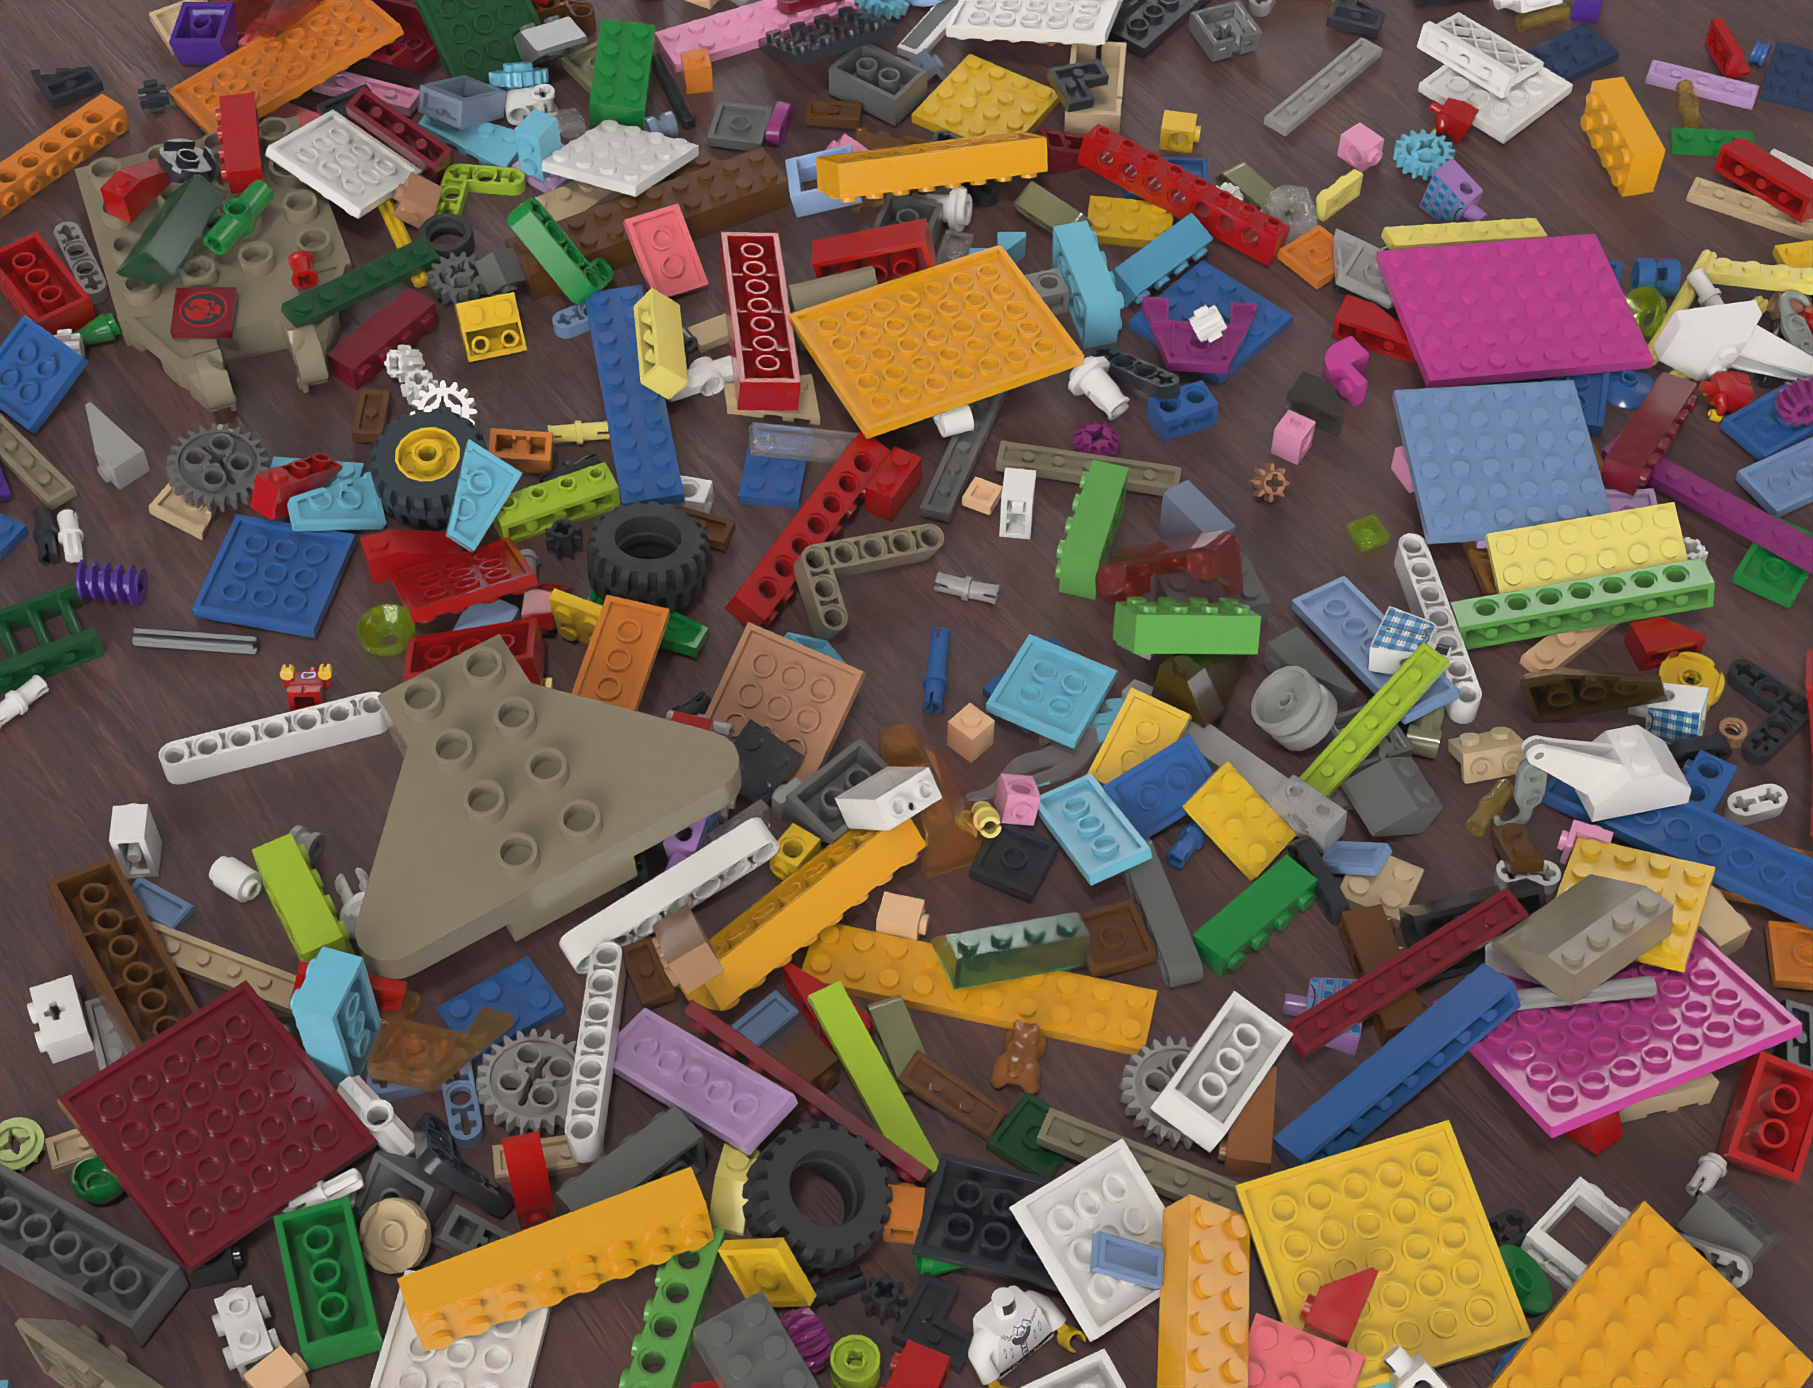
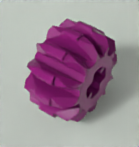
(1796, 402)
(808, 1337)

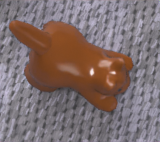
(1020, 1058)

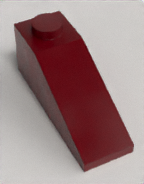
(1062, 150)

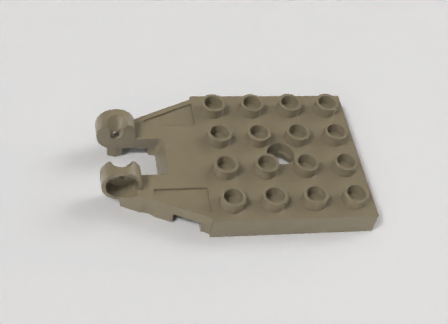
(254, 265)

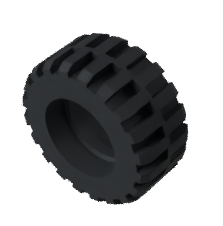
(649, 532)
(851, 1170)

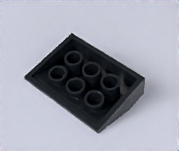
(972, 1224)

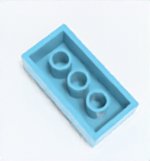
(1093, 294)
(337, 1014)

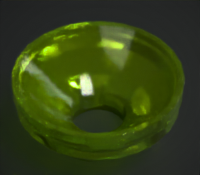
(1643, 301)
(384, 621)

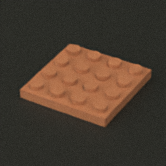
(788, 692)

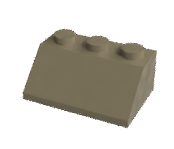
(828, 288)

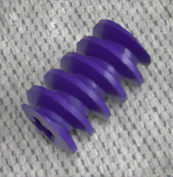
(111, 585)

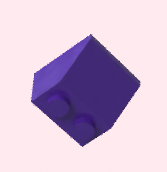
(204, 32)

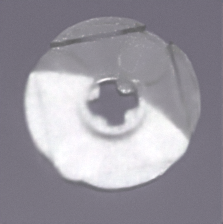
(1300, 203)

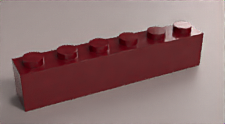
(1649, 434)

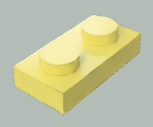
(1338, 195)

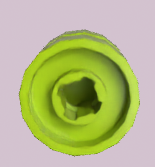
(855, 1363)

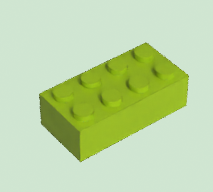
(299, 898)

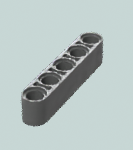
(1164, 922)

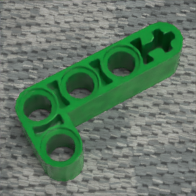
(558, 253)

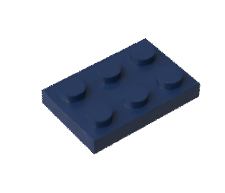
(1575, 53)
(1789, 77)

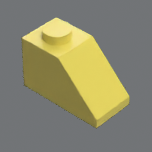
(727, 1197)

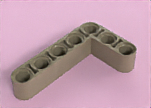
(856, 562)

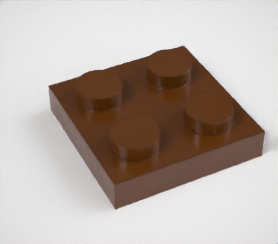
(1116, 939)

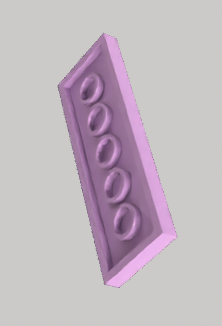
(700, 1081)

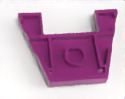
(1181, 346)

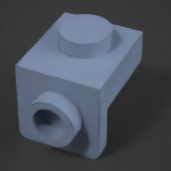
(932, 64)

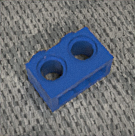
(1185, 414)
(1708, 779)

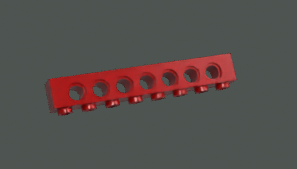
(1183, 193)
(747, 602)

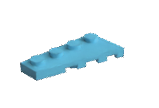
(485, 141)

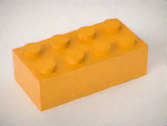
(1622, 136)

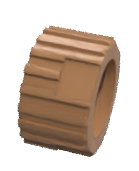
(1736, 725)

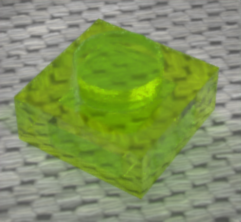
(1367, 533)

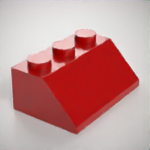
(1770, 1118)

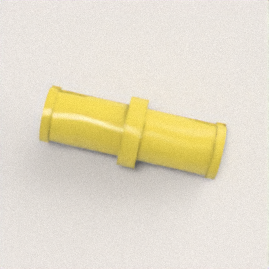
(579, 432)
(986, 819)

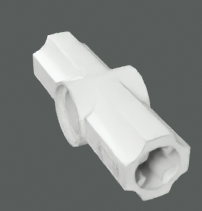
(706, 377)
(391, 1135)

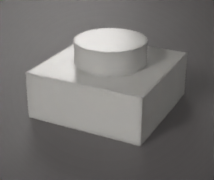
(779, 798)

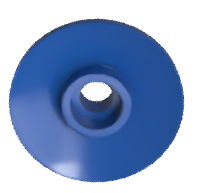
(1628, 388)

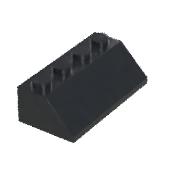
(1427, 917)

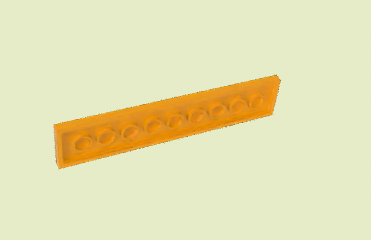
(1060, 1002)

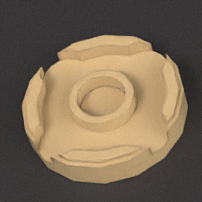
(395, 1235)

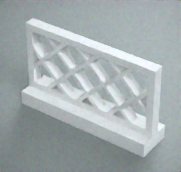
(1478, 65)

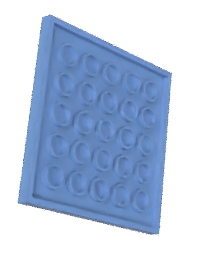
(1498, 458)

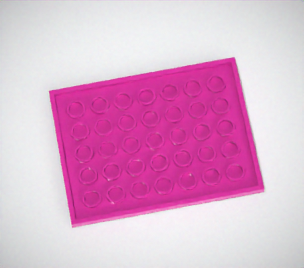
(1513, 310)
(1607, 1055)

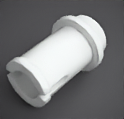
(1710, 1170)

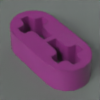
(779, 122)

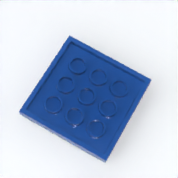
(1212, 287)
(274, 576)

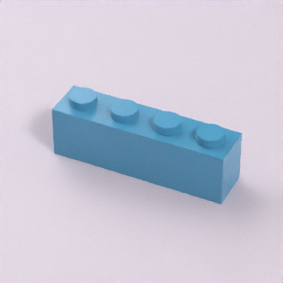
(1160, 259)

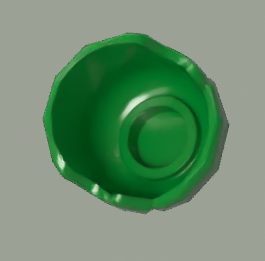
(94, 1181)

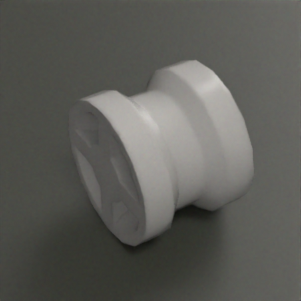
(313, 842)

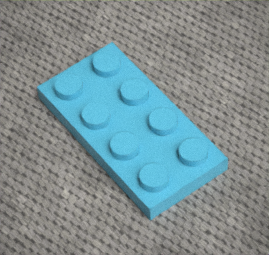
(1092, 829)

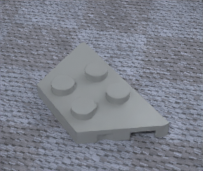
(1357, 268)

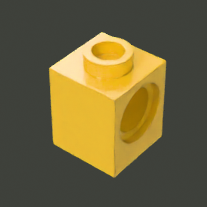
(1179, 131)
(794, 843)

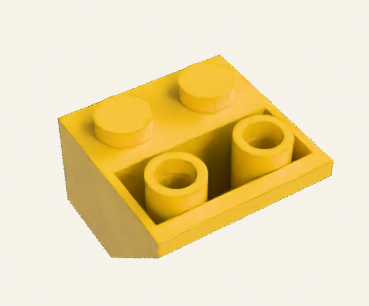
(490, 327)

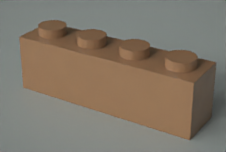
(685, 950)

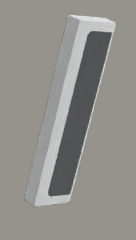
(928, 30)

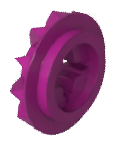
(1107, 446)

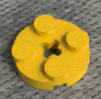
(1696, 667)

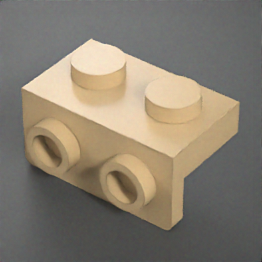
(1487, 754)

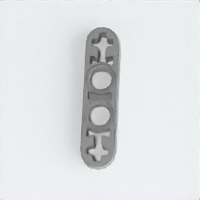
(81, 262)

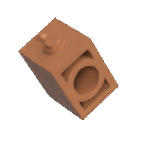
(416, 200)

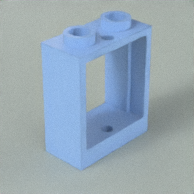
(804, 169)

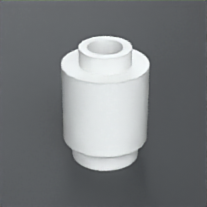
(235, 878)

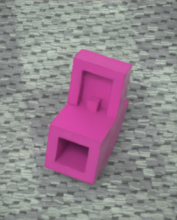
(1345, 367)

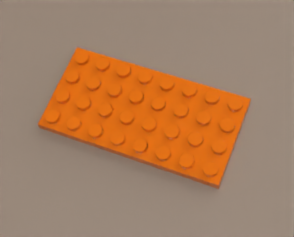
(290, 64)

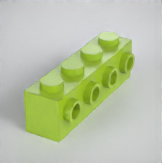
(565, 497)

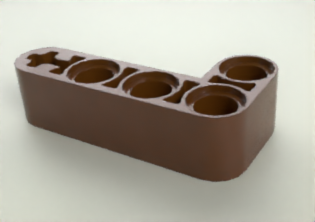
(578, 10)

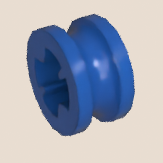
(1760, 53)

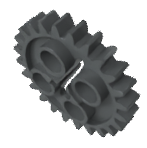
(234, 461)

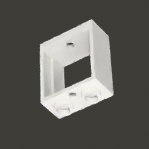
(885, 798)
(1549, 1253)

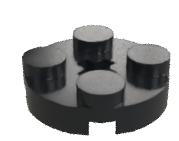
(184, 160)

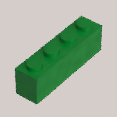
(1255, 916)

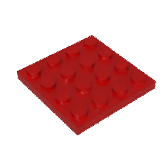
(462, 580)

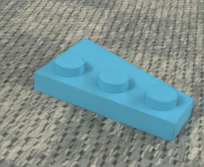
(479, 495)
(339, 507)

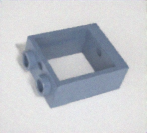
(464, 99)

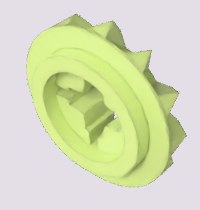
(31, 1140)

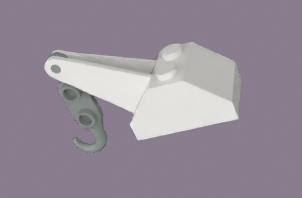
(1728, 337)
(1613, 775)

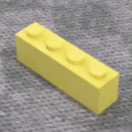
(660, 344)

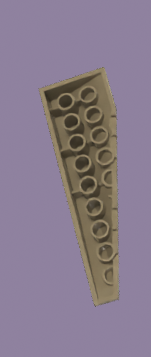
(77, 1358)

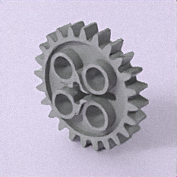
(507, 1070)
(1143, 1072)

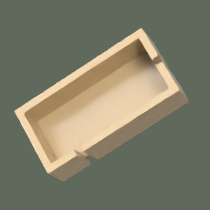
(1108, 97)

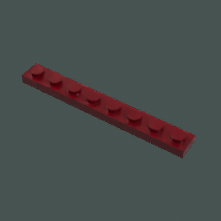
(1404, 972)
(819, 1102)

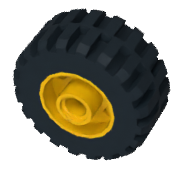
(420, 465)

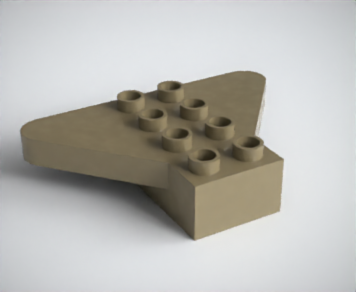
(520, 805)

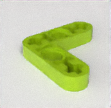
(464, 184)

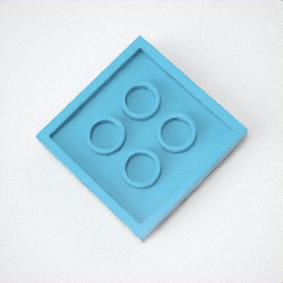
(1051, 691)

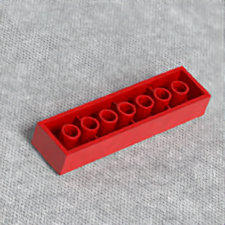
(759, 322)

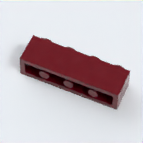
(400, 134)
(365, 350)

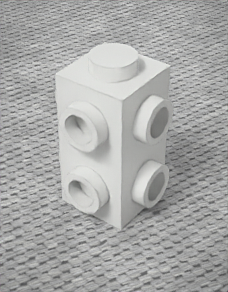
(243, 1322)

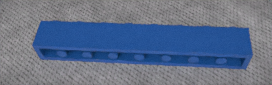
(1400, 1068)

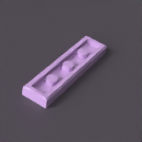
(1705, 84)

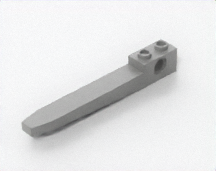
(1294, 801)

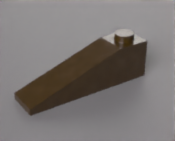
(1199, 683)
(1578, 692)

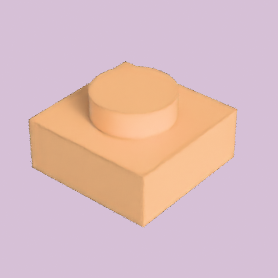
(982, 495)

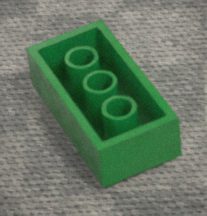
(622, 73)
(328, 1283)

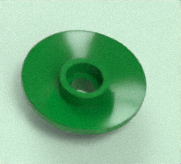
(1527, 1279)

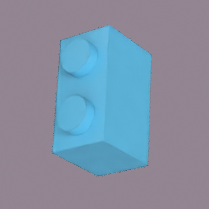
(537, 140)

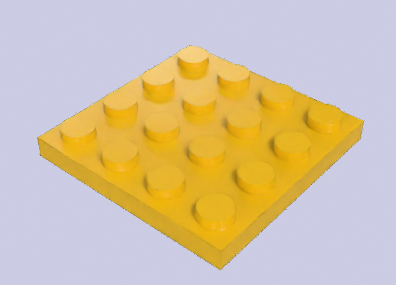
(985, 101)
(1675, 879)

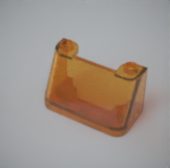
(948, 823)

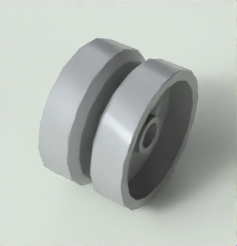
(1294, 708)

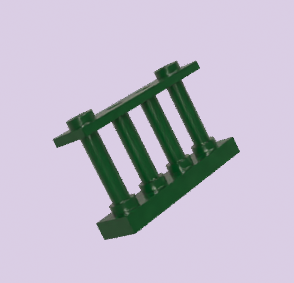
(50, 656)

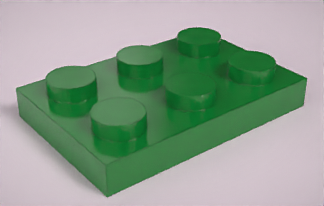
(1771, 574)

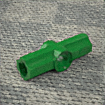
(238, 217)

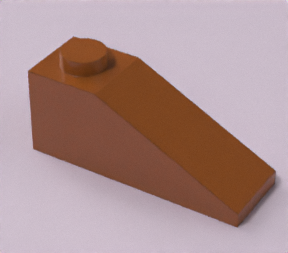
(1250, 1137)

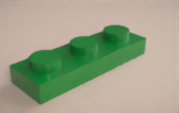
(1703, 141)

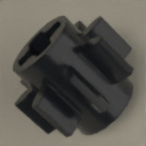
(153, 96)
(564, 538)
(884, 1288)

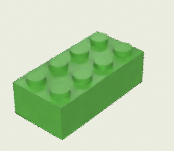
(1091, 528)
(1186, 626)

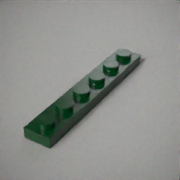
(360, 283)

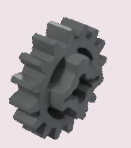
(458, 279)

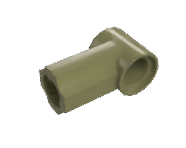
(1425, 733)

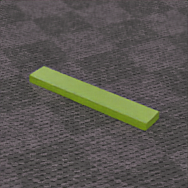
(1375, 720)
(870, 1073)

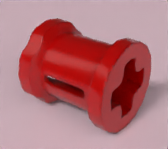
(303, 273)

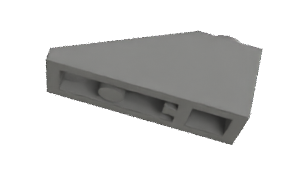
(117, 454)

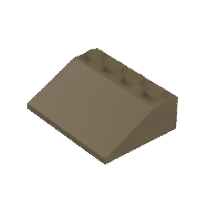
(1587, 934)

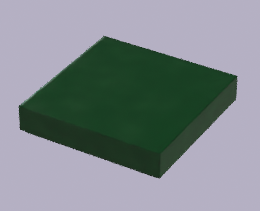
(1017, 1136)

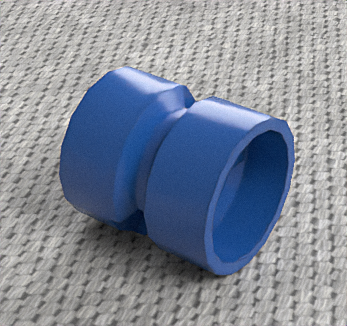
(1646, 272)

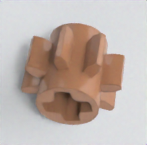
(1261, 477)

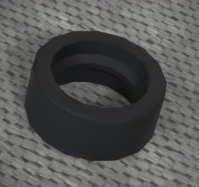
(448, 225)

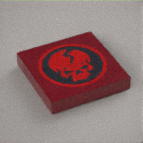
(204, 312)

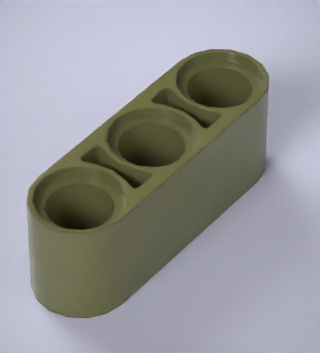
(1250, 183)
(1046, 208)
(894, 1034)

